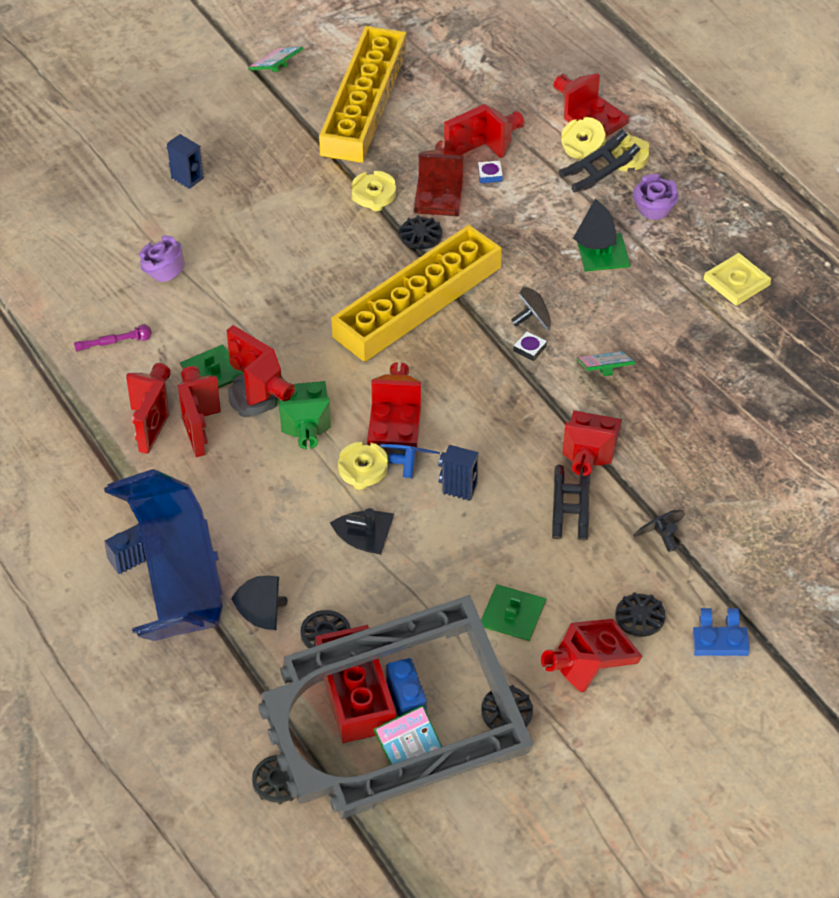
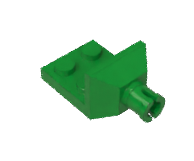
(306, 413)

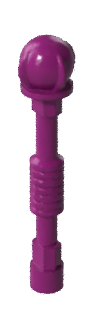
(141, 332)

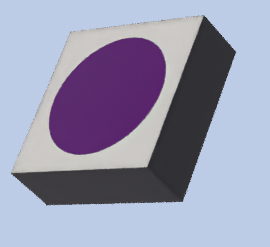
(530, 346)

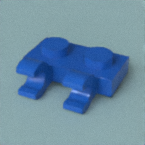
(720, 640)

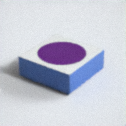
(490, 172)

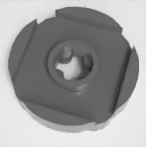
(238, 399)

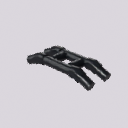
(605, 151)
(560, 507)

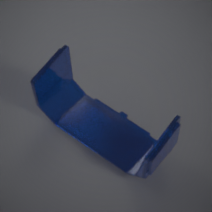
(176, 554)

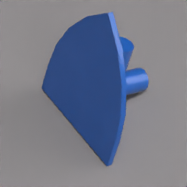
(408, 459)

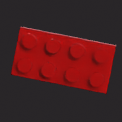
(358, 695)

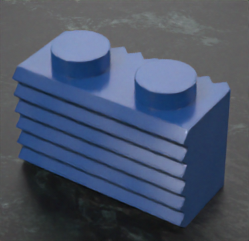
(405, 686)

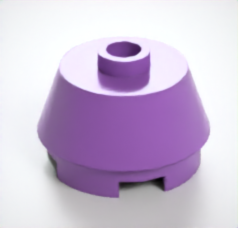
(655, 196)
(163, 259)

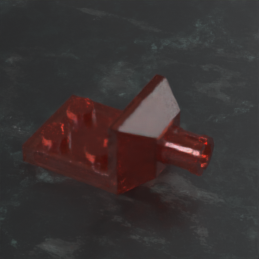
(439, 181)

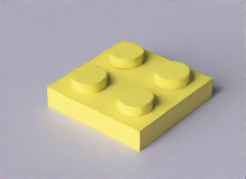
(737, 279)

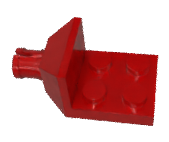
(583, 100)
(482, 127)
(259, 366)
(197, 399)
(150, 404)
(395, 408)
(590, 440)
(588, 648)

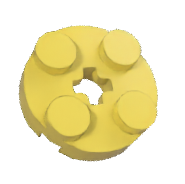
(574, 129)
(639, 159)
(376, 200)
(364, 476)

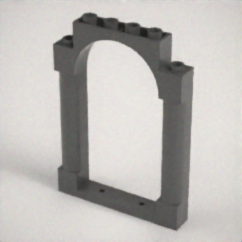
(362, 792)

